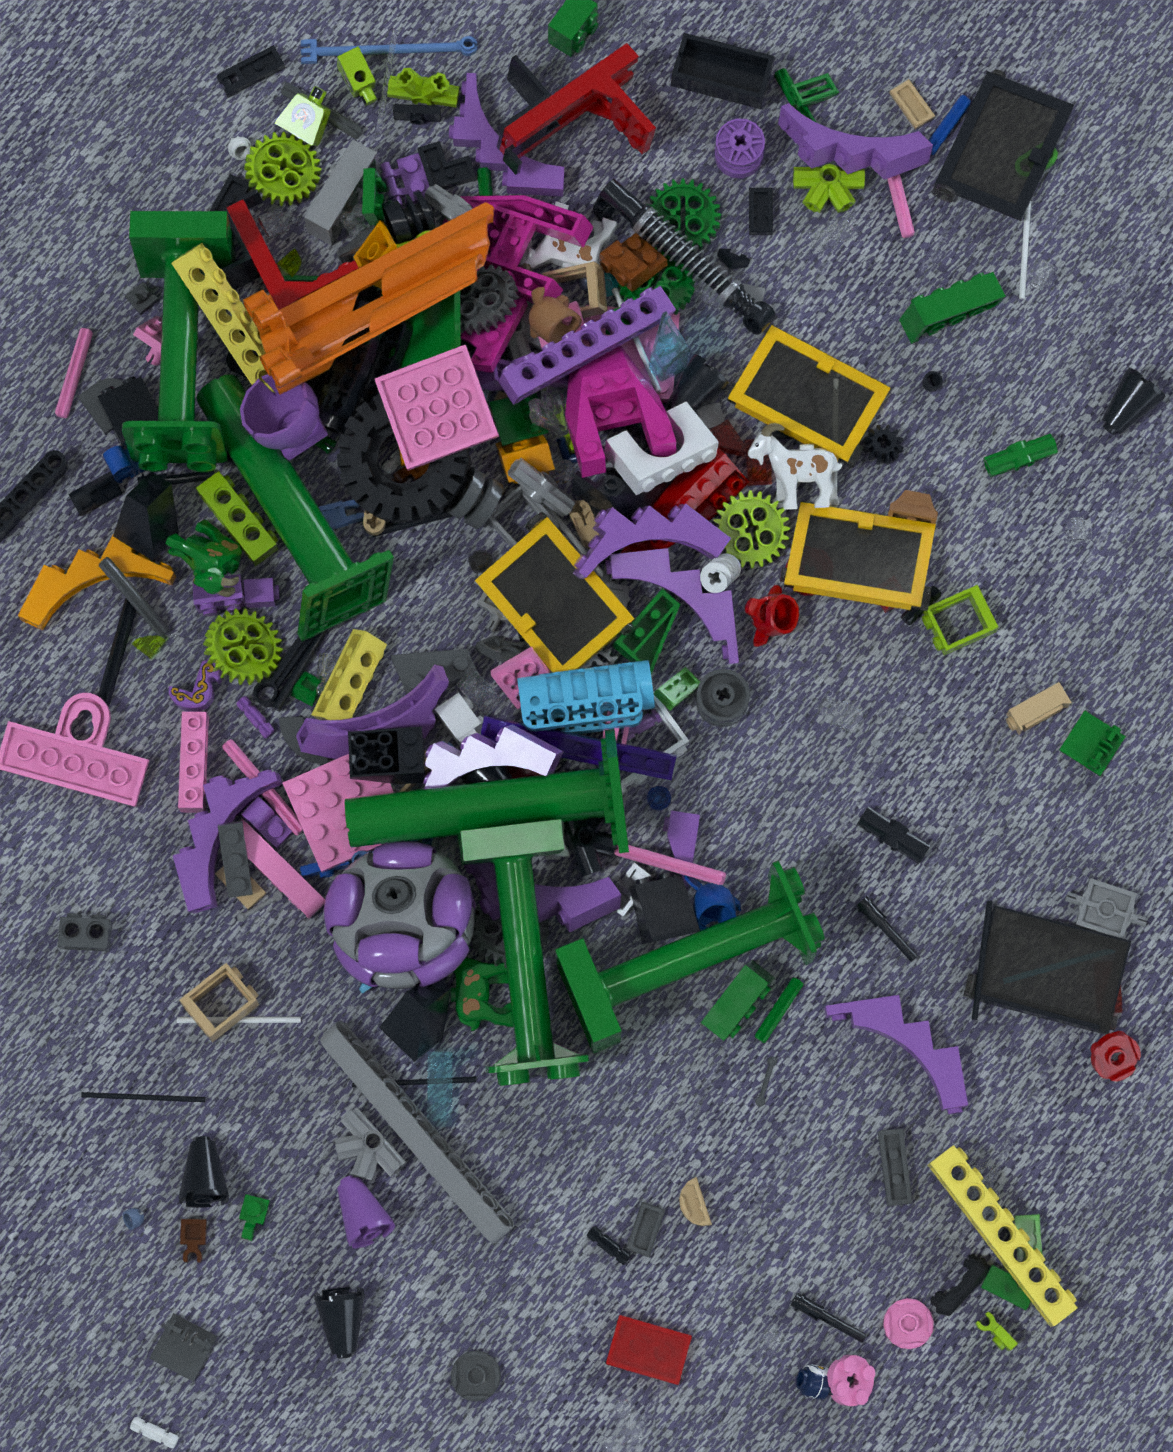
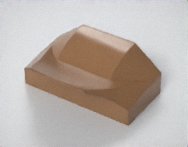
(914, 506)

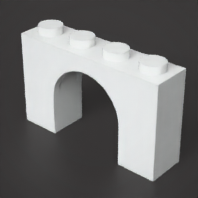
(646, 471)

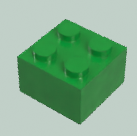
(572, 25)

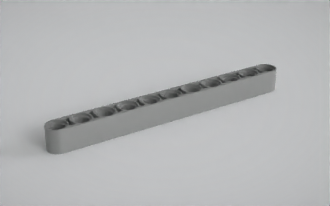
(417, 1132)

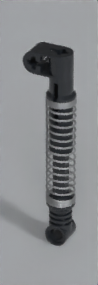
(644, 219)

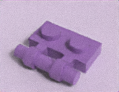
(412, 175)

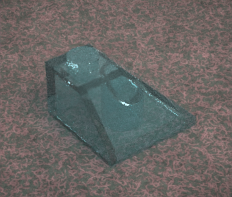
(669, 350)

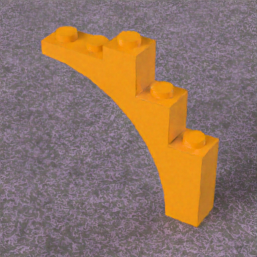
(55, 587)

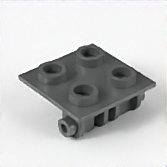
(183, 1347)

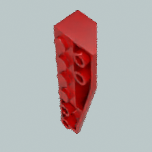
(701, 489)

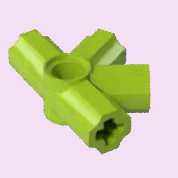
(425, 90)
(822, 190)

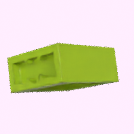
(981, 608)

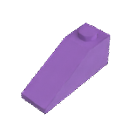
(682, 836)

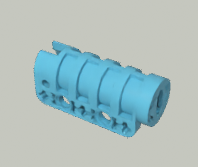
(585, 694)

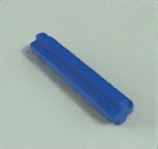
(949, 122)

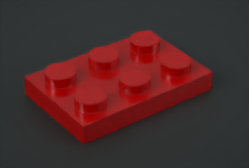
(648, 1350)

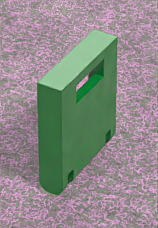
(371, 199)

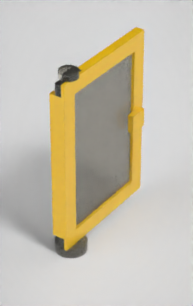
(808, 395)
(860, 557)
(550, 606)

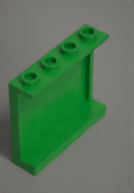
(434, 331)

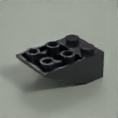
(387, 755)

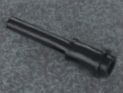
(183, 478)
(877, 918)
(817, 1312)

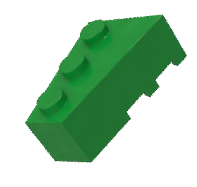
(650, 630)
(738, 1000)

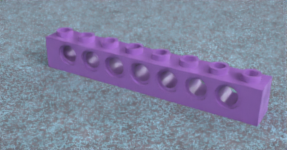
(519, 388)

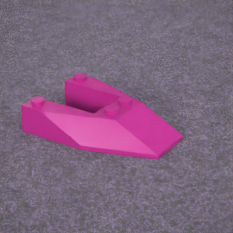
(512, 229)
(609, 396)

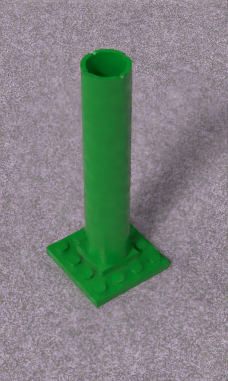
(336, 584)
(493, 804)

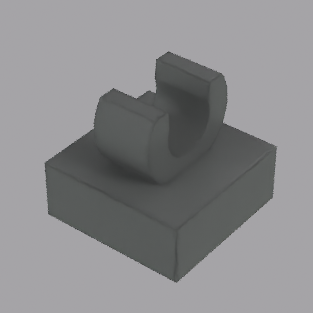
(141, 298)

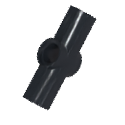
(893, 834)

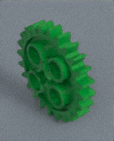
(704, 216)
(678, 291)

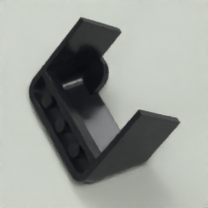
(615, 492)

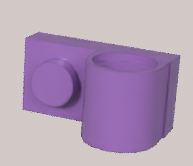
(266, 822)

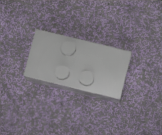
(340, 192)

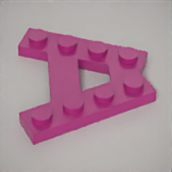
(492, 344)

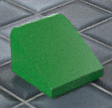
(306, 689)

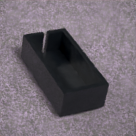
(722, 70)

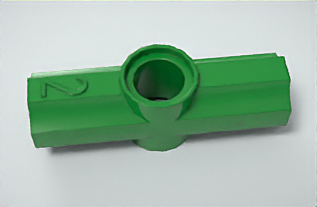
(1020, 455)

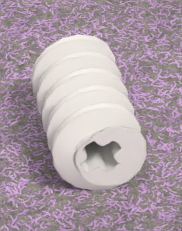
(720, 573)

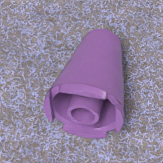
(362, 1213)

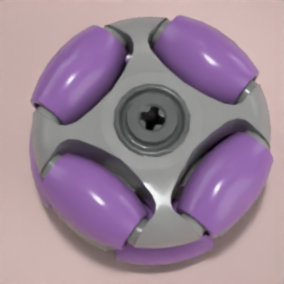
(400, 916)

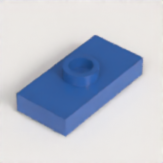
(313, 870)

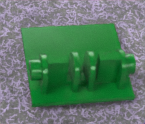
(514, 420)
(1092, 743)

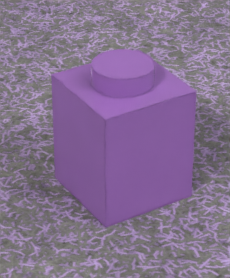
(261, 592)

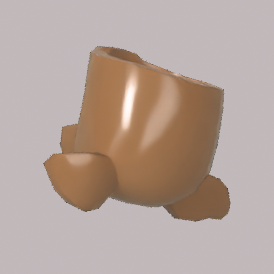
(547, 316)

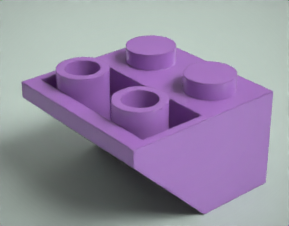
(210, 604)

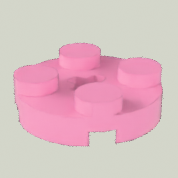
(863, 1380)

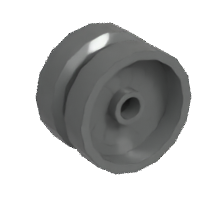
(477, 499)
(726, 684)

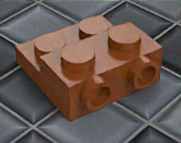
(632, 261)

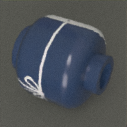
(813, 1382)

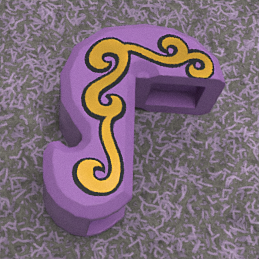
(202, 693)

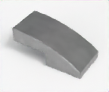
(634, 873)

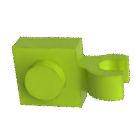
(1002, 1338)

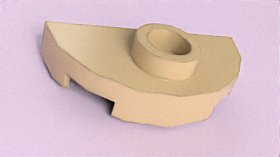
(693, 1204)

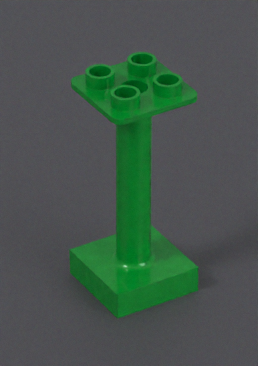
(176, 438)
(512, 854)
(598, 992)

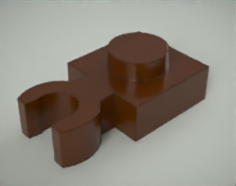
(193, 1234)

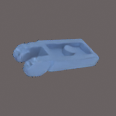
(336, 514)

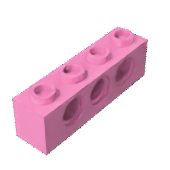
(193, 762)

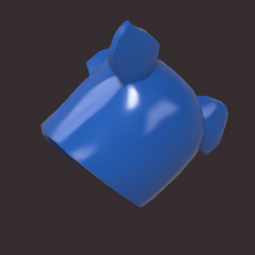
(712, 903)

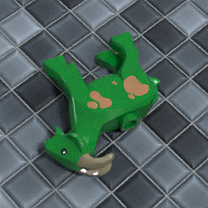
(209, 558)
(472, 993)

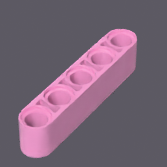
(281, 873)

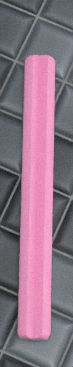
(270, 796)
(673, 864)

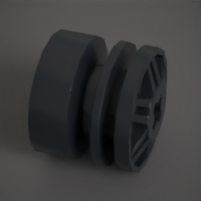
(410, 218)

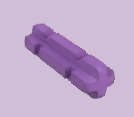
(255, 717)
(647, 722)

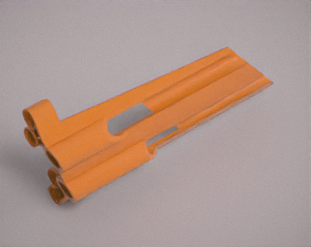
(310, 332)

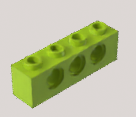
(257, 549)

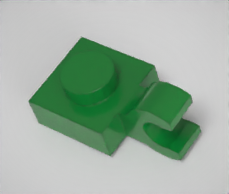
(253, 1212)

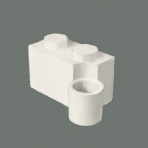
(459, 718)

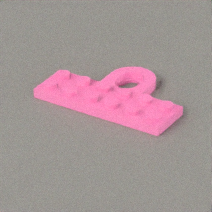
(74, 762)

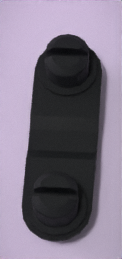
(977, 1271)

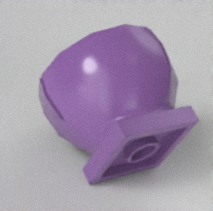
(283, 420)

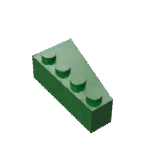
(951, 305)

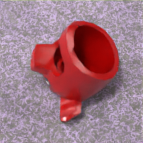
(772, 615)

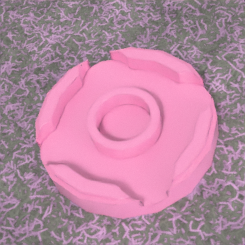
(900, 1328)

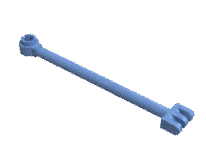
(315, 51)

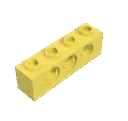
(350, 666)

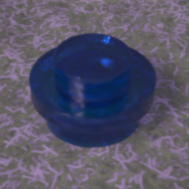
(658, 798)

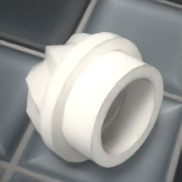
(239, 147)

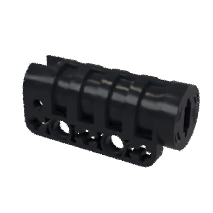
(354, 373)

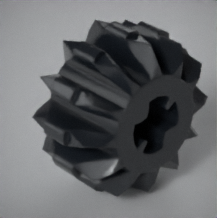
(892, 447)

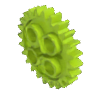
(288, 150)
(772, 523)
(248, 665)

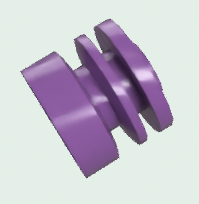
(741, 160)

